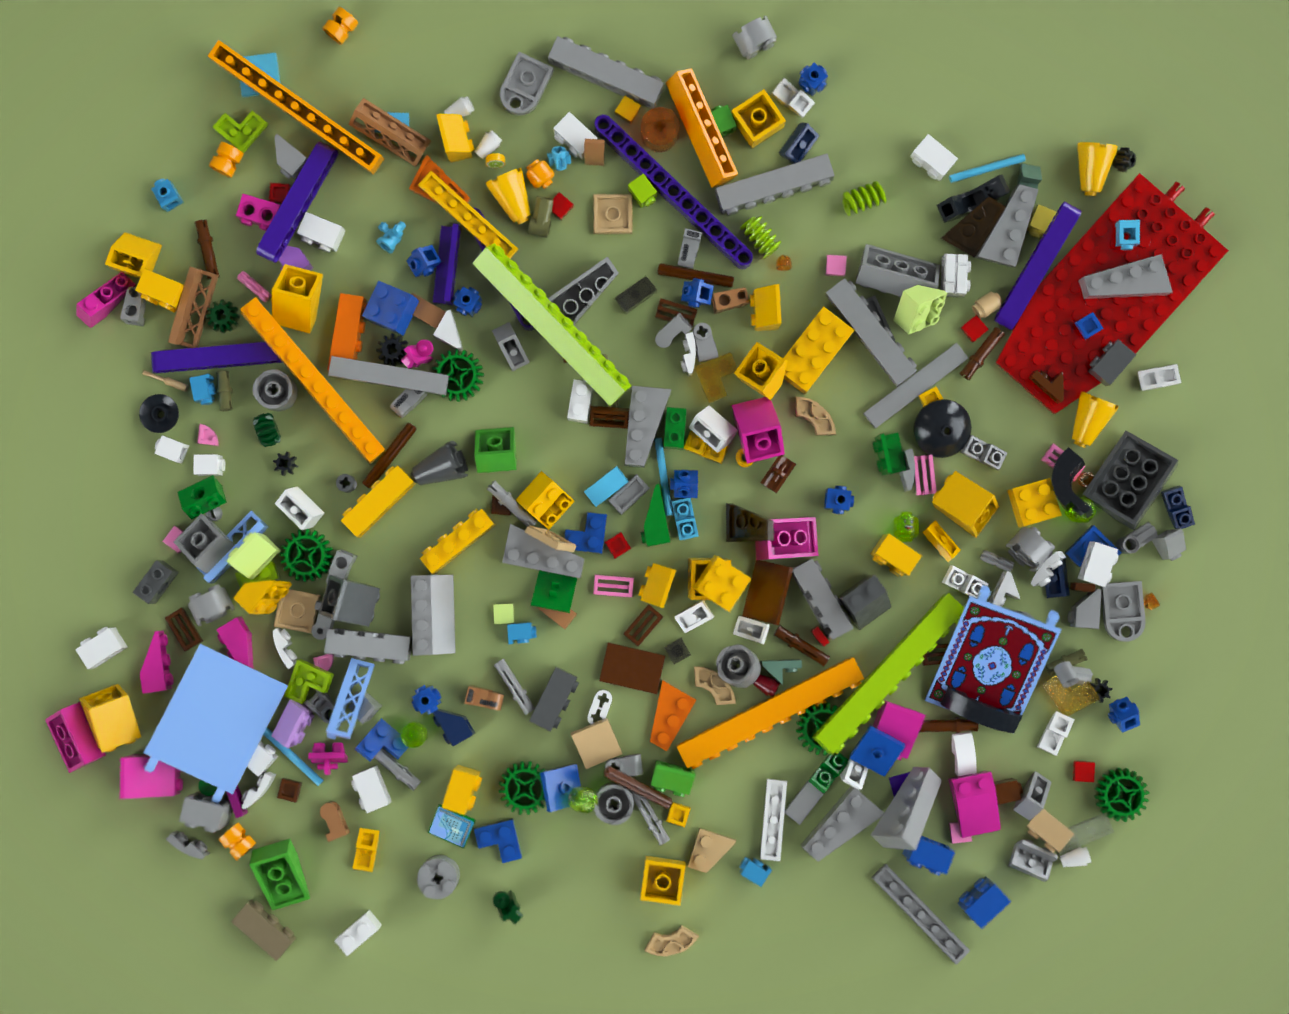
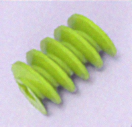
(863, 196)
(761, 236)

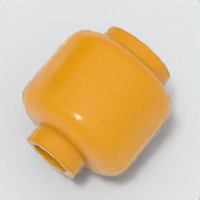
(539, 174)

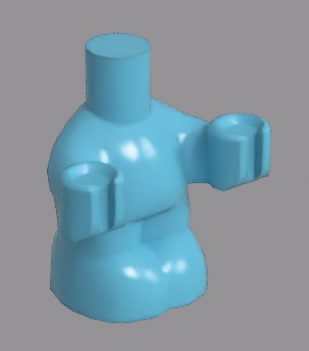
(391, 236)

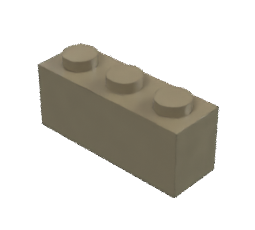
(264, 929)

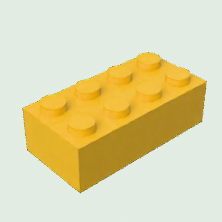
(815, 349)

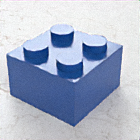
(390, 308)
(932, 855)
(983, 902)

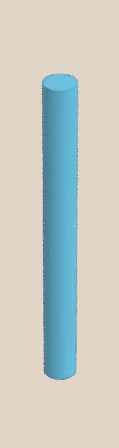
(987, 168)
(663, 476)
(294, 758)

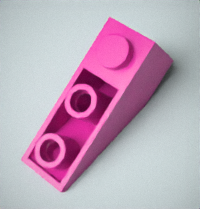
(103, 300)
(237, 640)
(155, 669)

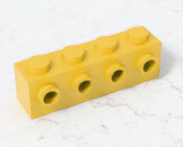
(456, 542)

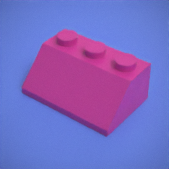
(74, 737)

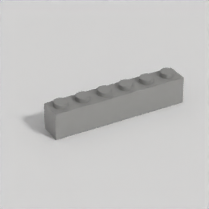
(606, 72)
(774, 184)
(870, 332)

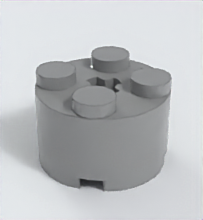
(755, 36)
(269, 381)
(1030, 548)
(210, 605)
(748, 671)
(611, 814)
(431, 886)

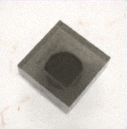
(677, 651)

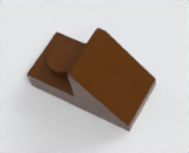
(1053, 389)

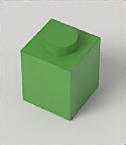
(724, 120)

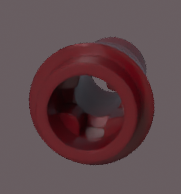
(767, 685)

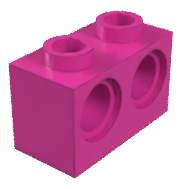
(261, 209)

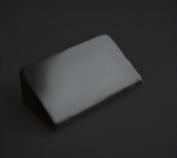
(636, 294)

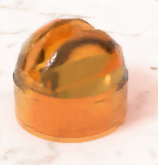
(784, 263)
(1085, 483)
(1150, 601)

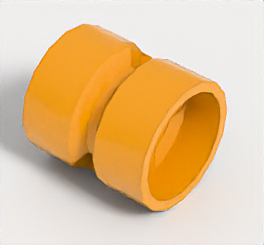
(340, 25)
(226, 159)
(237, 841)

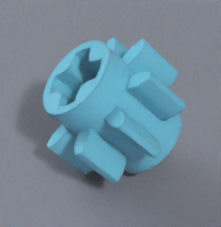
(559, 158)

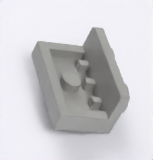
(1032, 859)

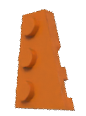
(427, 166)
(670, 715)

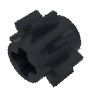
(1124, 159)
(280, 462)
(1105, 689)

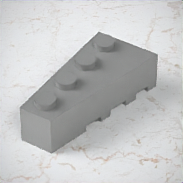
(1008, 233)
(1138, 278)
(583, 291)
(644, 419)
(531, 553)
(821, 599)
(368, 644)
(908, 811)
(844, 820)

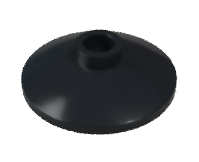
(150, 411)

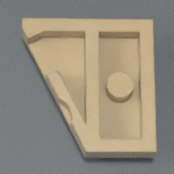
(709, 850)

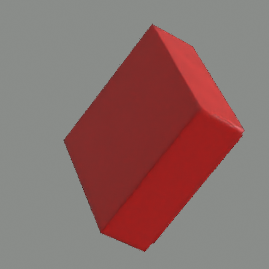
(278, 192)
(561, 206)
(974, 328)
(618, 545)
(820, 637)
(1083, 771)

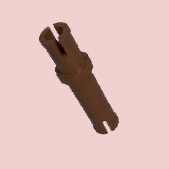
(205, 242)
(976, 360)
(801, 645)
(954, 725)

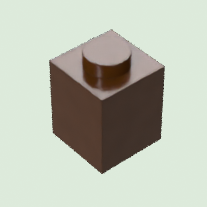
(1008, 790)

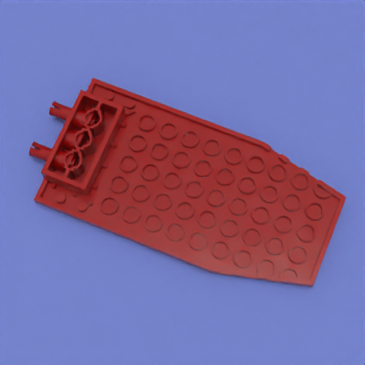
(1047, 331)

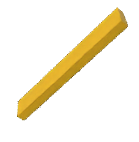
(465, 214)

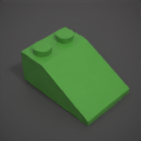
(279, 874)

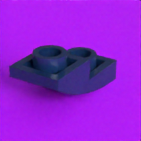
(1177, 507)

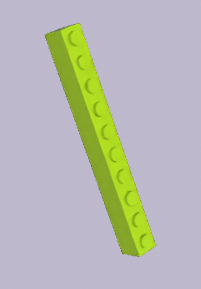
(552, 324)
(888, 674)

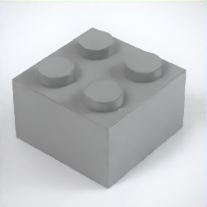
(204, 543)
(203, 812)

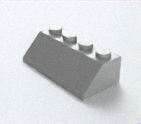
(894, 271)
(433, 614)

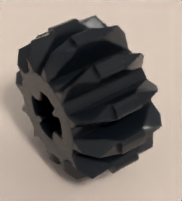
(386, 354)

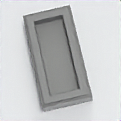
(629, 494)
(803, 802)

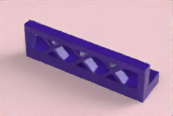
(447, 269)

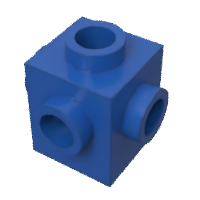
(810, 84)
(423, 261)
(697, 293)
(470, 307)
(685, 483)
(831, 499)
(433, 696)
(1124, 714)

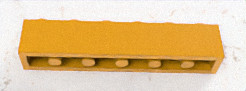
(701, 128)

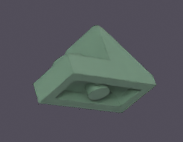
(1029, 176)
(775, 667)

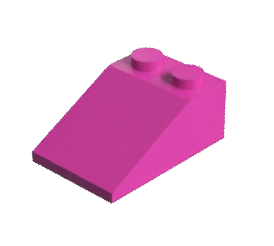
(791, 539)
(975, 803)

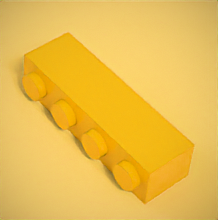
(377, 501)

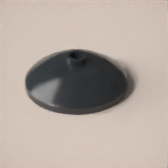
(933, 420)

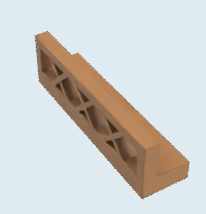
(391, 130)
(186, 306)

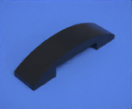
(979, 712)

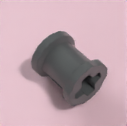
(339, 483)

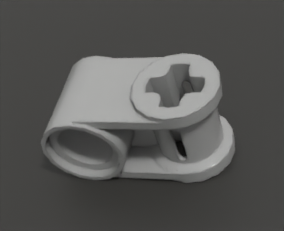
(705, 346)
(321, 704)
(629, 765)

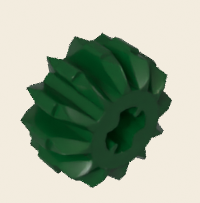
(226, 309)
(266, 429)

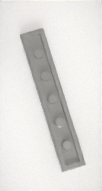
(388, 375)
(915, 385)
(920, 914)

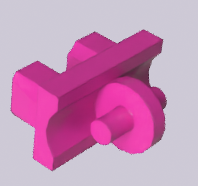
(418, 354)
(329, 759)

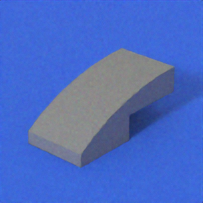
(907, 476)

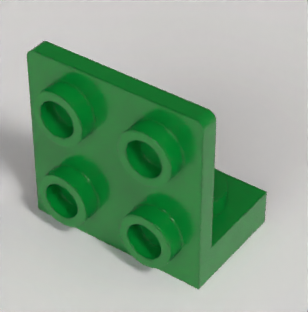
(889, 454)

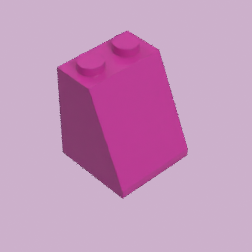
(758, 429)
(900, 724)
(139, 783)

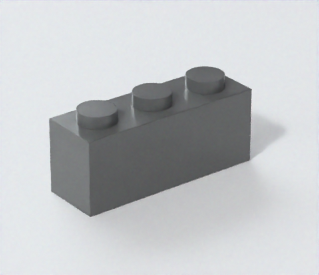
(554, 699)

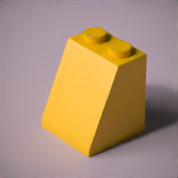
(296, 298)
(965, 503)
(110, 718)

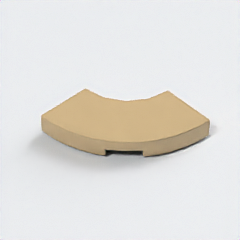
(816, 415)
(712, 682)
(671, 943)

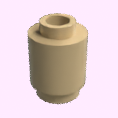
(987, 305)

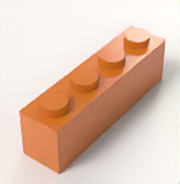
(348, 327)

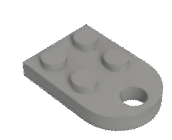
(525, 83)
(1123, 607)

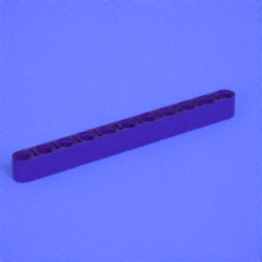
(670, 183)

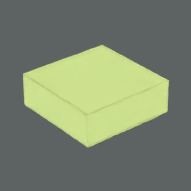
(503, 613)

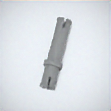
(509, 502)
(515, 688)
(397, 769)
(661, 836)

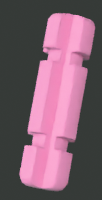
(255, 287)

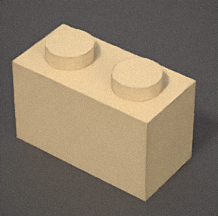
(1050, 831)

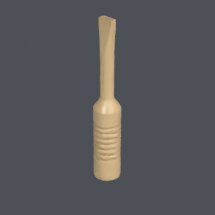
(168, 381)

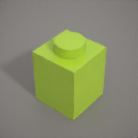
(642, 191)

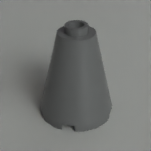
(441, 466)

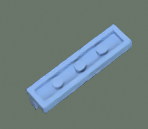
(222, 566)
(345, 697)

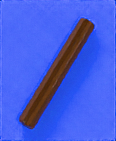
(689, 274)
(389, 455)
(637, 787)

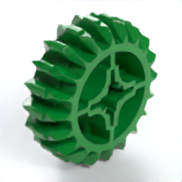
(466, 372)
(292, 563)
(811, 715)
(518, 781)
(1136, 789)

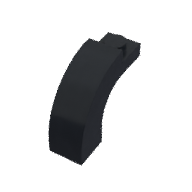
(961, 205)
(1063, 474)

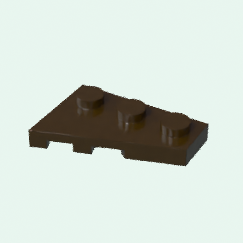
(975, 227)
(746, 525)

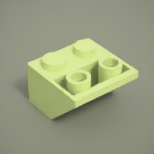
(919, 308)
(253, 554)

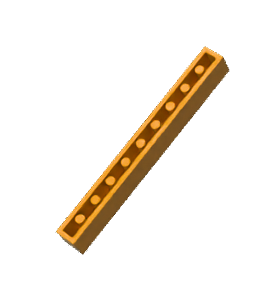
(296, 107)
(312, 380)
(769, 712)

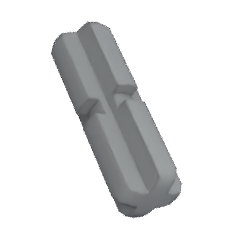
(1000, 562)

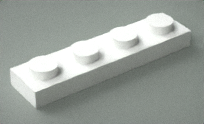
(773, 819)

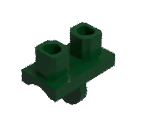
(507, 906)

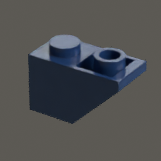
(455, 726)

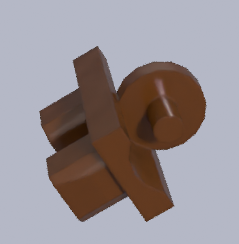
(778, 473)

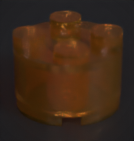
(650, 134)

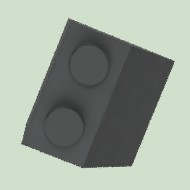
(349, 601)
(865, 601)

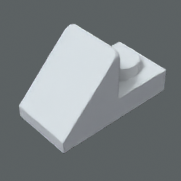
(1004, 586)
(694, 616)
(854, 774)

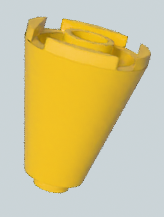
(1094, 165)
(511, 195)
(1091, 418)

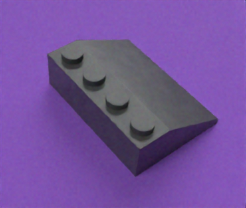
(1130, 479)

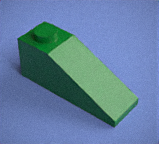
(655, 525)

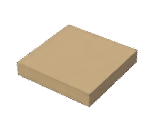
(612, 213)
(550, 538)
(297, 611)
(596, 743)

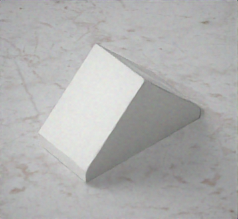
(448, 332)
(751, 629)

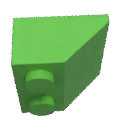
(495, 450)
(673, 778)

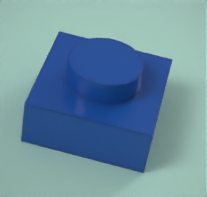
(1089, 325)

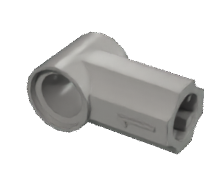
(1137, 538)
(1072, 675)

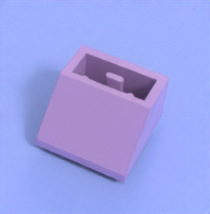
(292, 724)

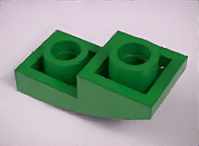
(828, 771)

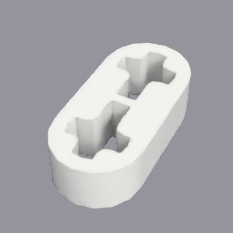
(595, 705)

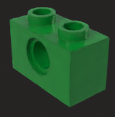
(675, 428)
(202, 497)

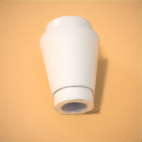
(461, 107)
(488, 144)
(1076, 857)

